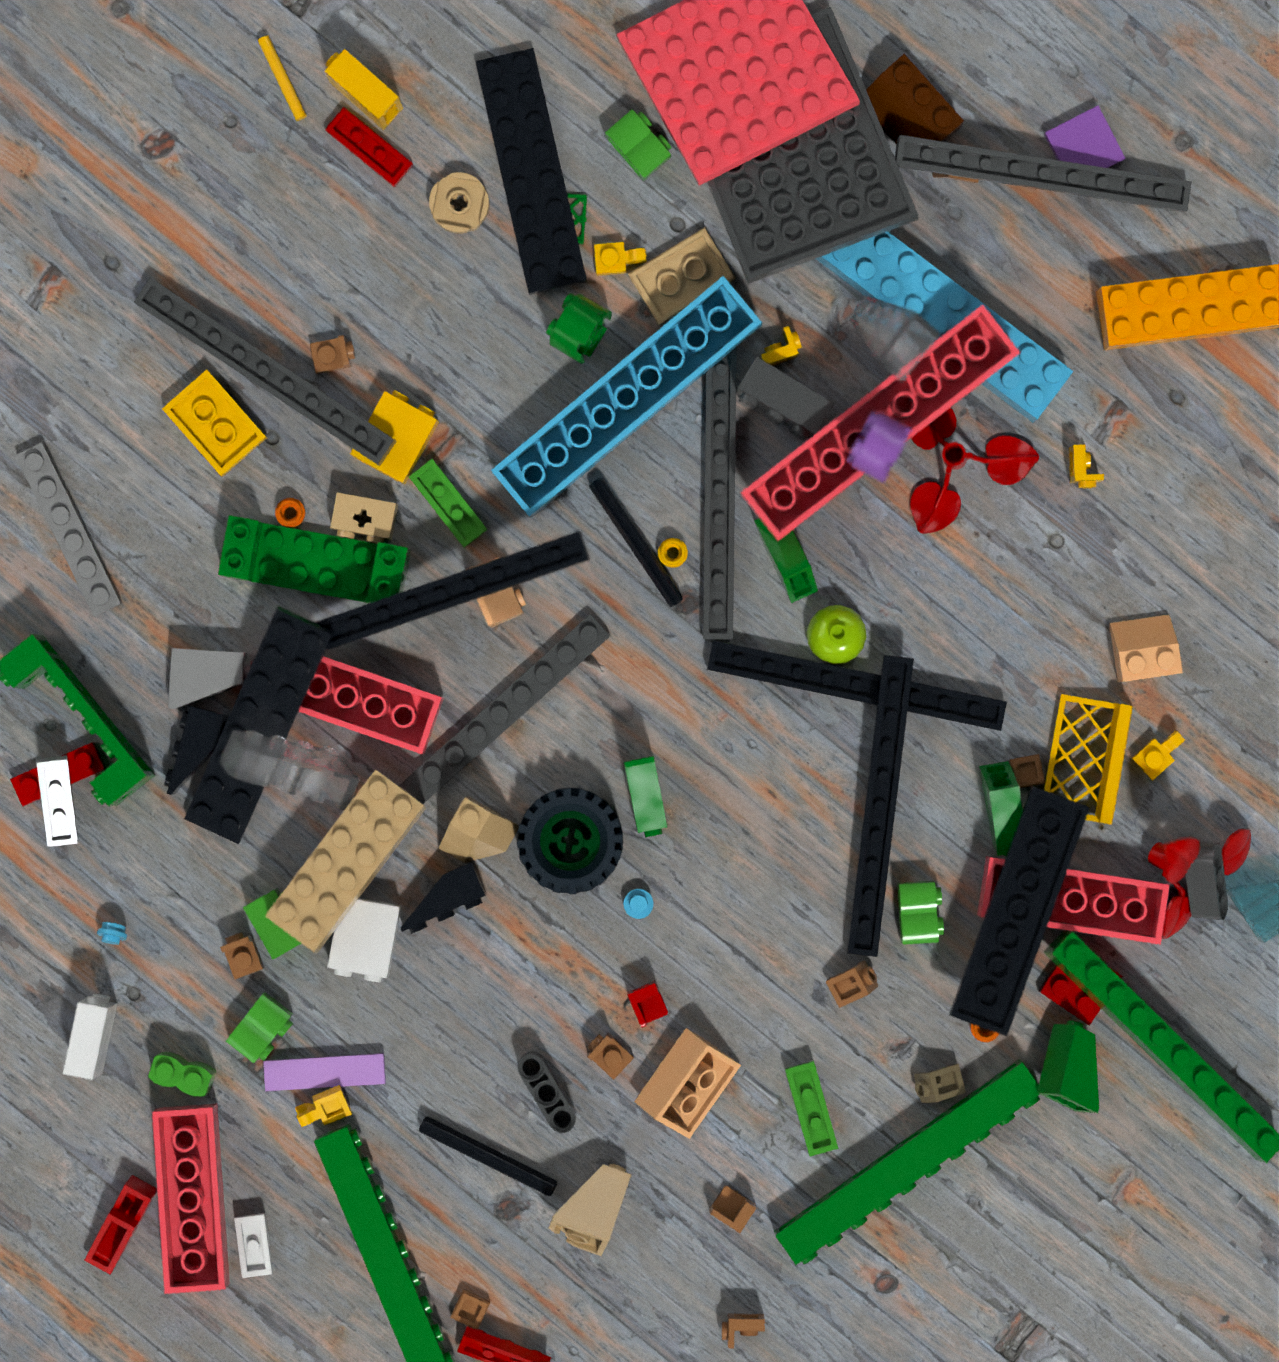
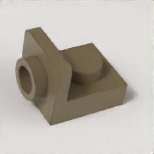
(939, 1084)

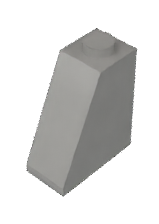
(204, 674)

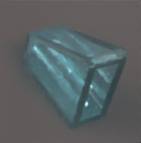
(1259, 907)

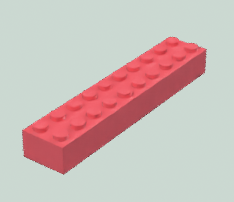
(937, 382)

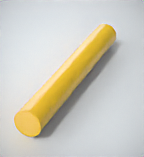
(282, 78)

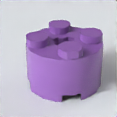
(880, 446)

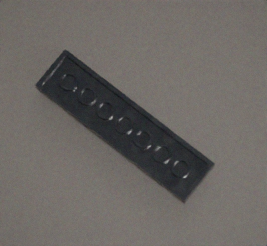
(531, 171)
(264, 705)
(1019, 911)

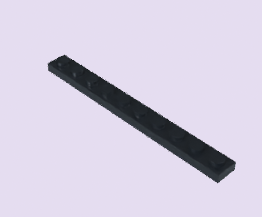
(456, 589)
(852, 684)
(880, 805)

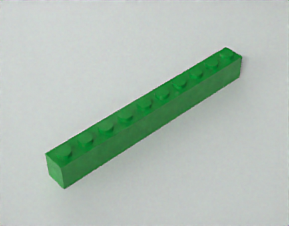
(1164, 1045)
(907, 1162)
(380, 1246)

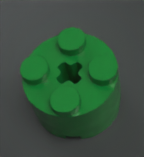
(578, 327)

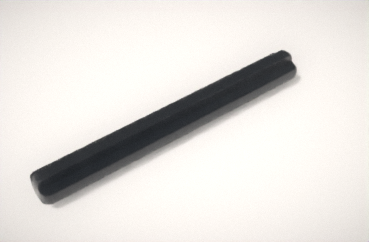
(636, 542)
(488, 1156)

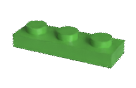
(448, 503)
(811, 1108)

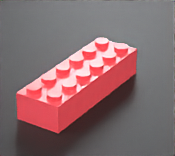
(372, 705)
(1098, 904)
(190, 1198)

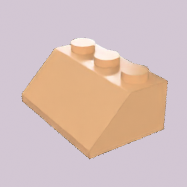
(687, 1083)

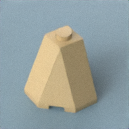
(477, 832)
(593, 1210)

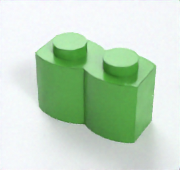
(638, 144)
(919, 912)
(260, 1027)
(190, 1077)

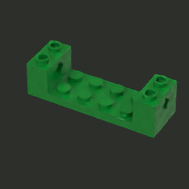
(312, 561)
(31, 661)

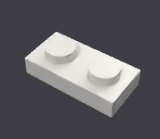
(253, 1245)

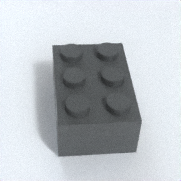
(783, 399)

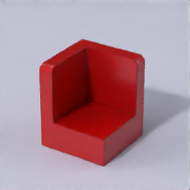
(647, 1003)

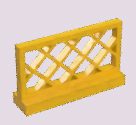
(1113, 756)

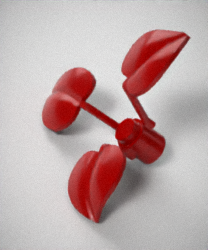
(937, 507)
(1176, 859)

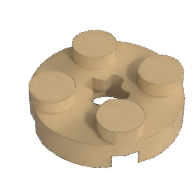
(447, 190)

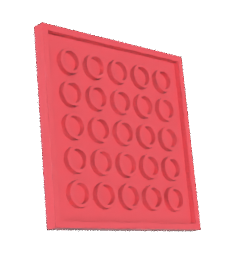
(736, 77)

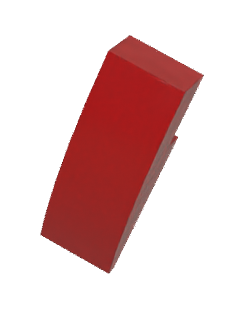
(121, 1224)

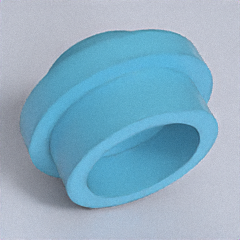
(638, 903)
(112, 933)

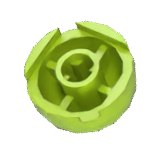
(836, 634)

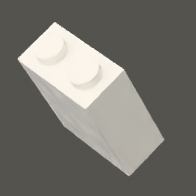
(365, 940)
(90, 1037)

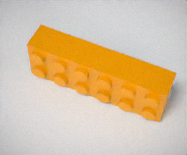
(1189, 307)

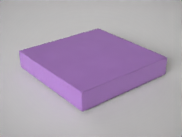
(1085, 140)

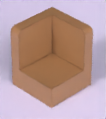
(732, 1208)

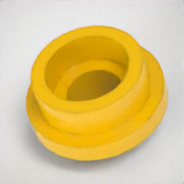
(679, 545)

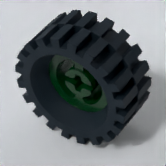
(536, 834)

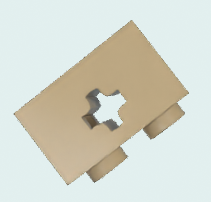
(347, 509)

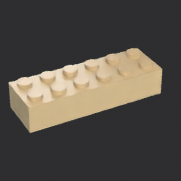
(345, 861)

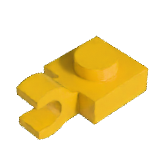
(612, 258)
(1155, 756)
(327, 1106)

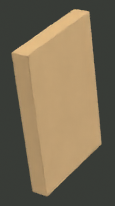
(680, 275)

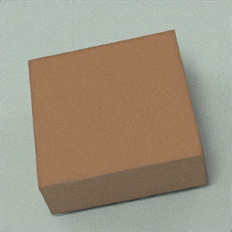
(1027, 770)
(470, 1309)

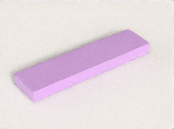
(324, 1072)

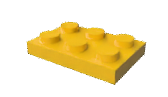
(214, 423)

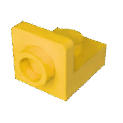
(777, 354)
(1078, 464)

